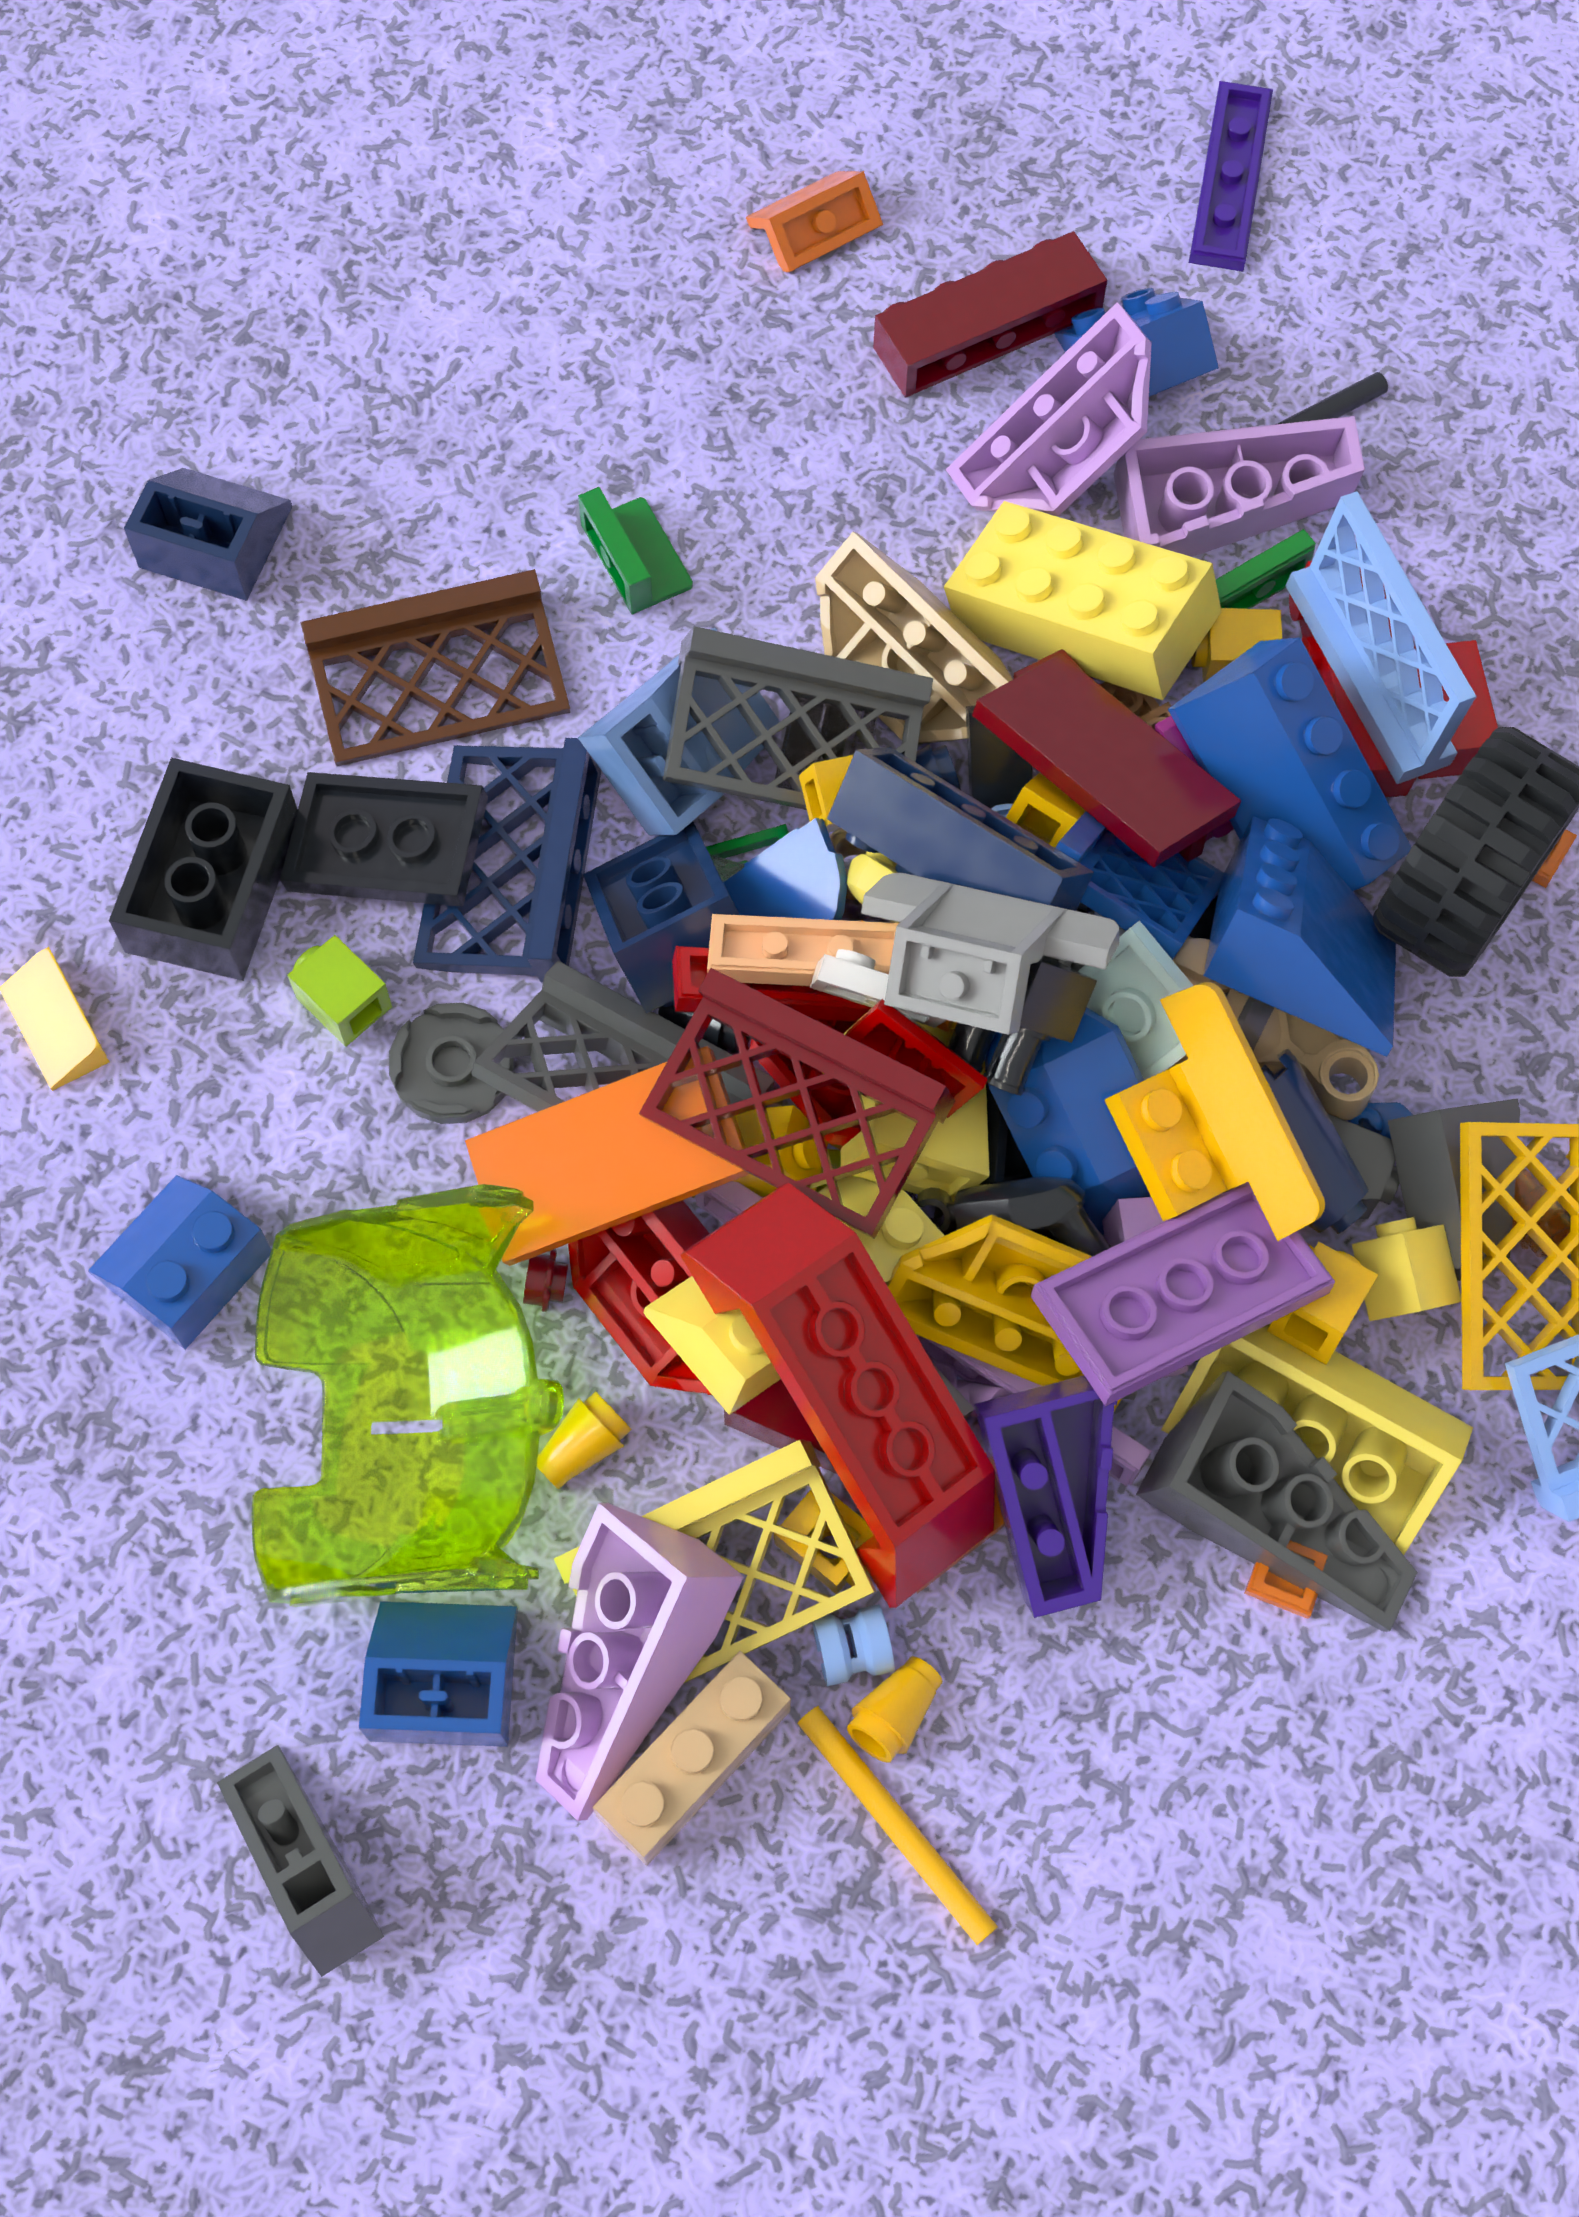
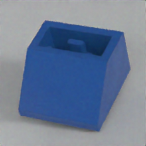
(1175, 328)
(439, 1674)

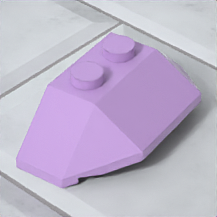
(1065, 424)

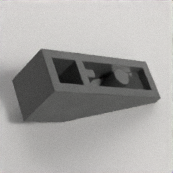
(299, 1862)

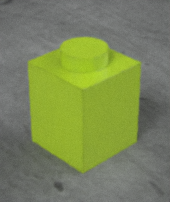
(339, 989)

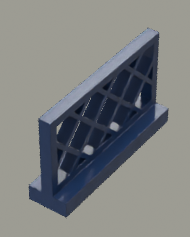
(560, 868)

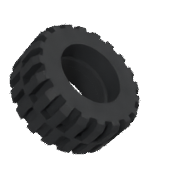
(1480, 851)

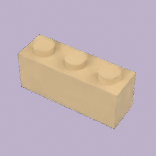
(692, 1758)

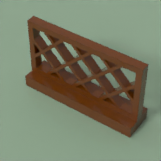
(424, 620)

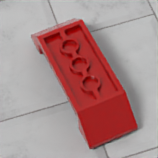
(856, 1382)

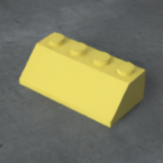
(724, 1347)
(1379, 1438)

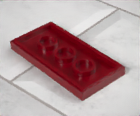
(1107, 759)

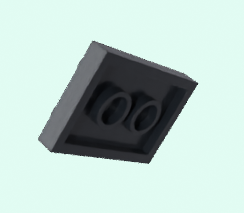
(384, 839)

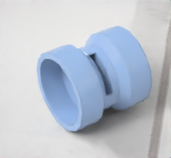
(868, 1642)

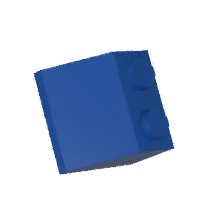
(183, 1259)

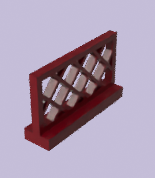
(822, 1050)

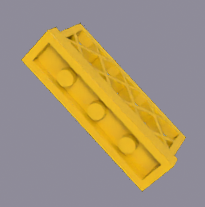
(1475, 1241)

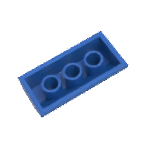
(1289, 756)

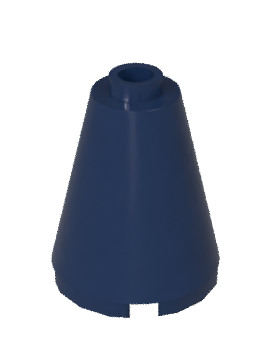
(1320, 1145)

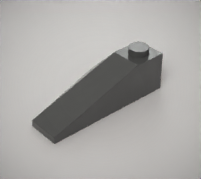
(1254, 1485)

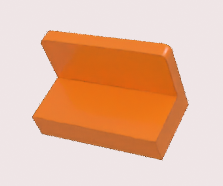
(818, 218)

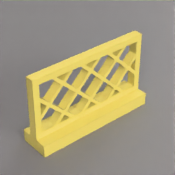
(736, 1497)

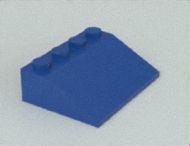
(1301, 938)

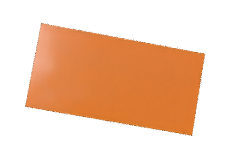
(601, 1161)

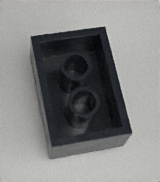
(205, 869)

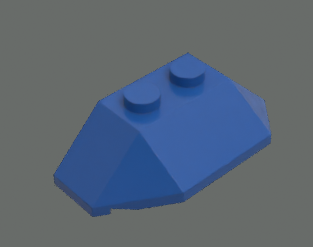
(1064, 1118)

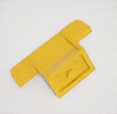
(1214, 1122)

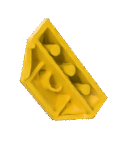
(976, 1297)

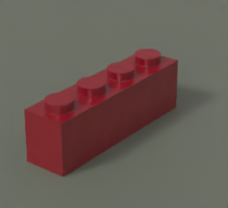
(988, 313)

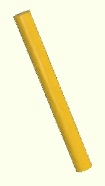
(897, 1825)

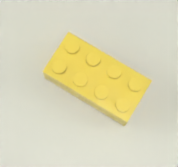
(1103, 598)

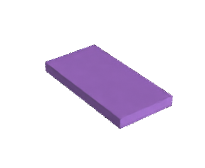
(1178, 1293)

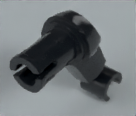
(1027, 1202)

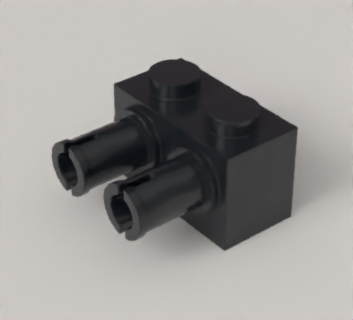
(1051, 1008)

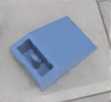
(634, 742)

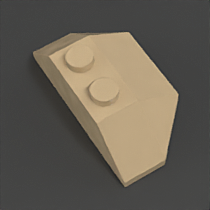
(891, 620)

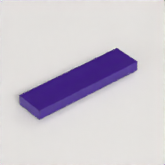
(1231, 176)

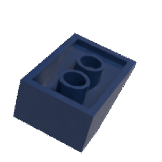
(657, 901)

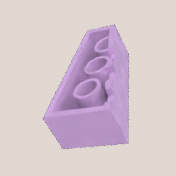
(1235, 482)

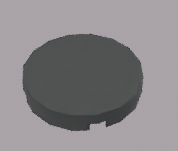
(446, 1090)

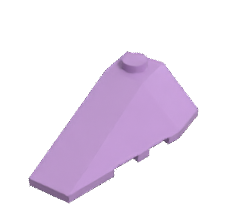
(636, 1633)

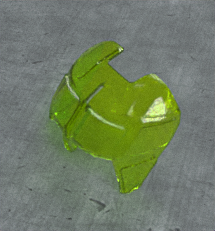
(404, 1326)

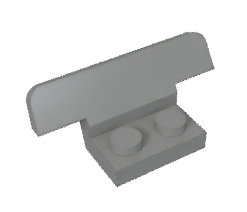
(971, 950)

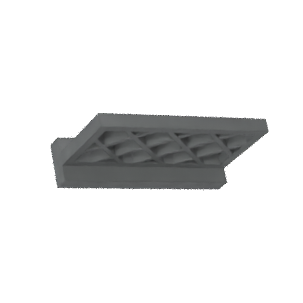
(791, 675)
(593, 1021)

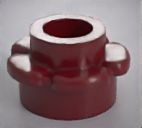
(545, 1280)

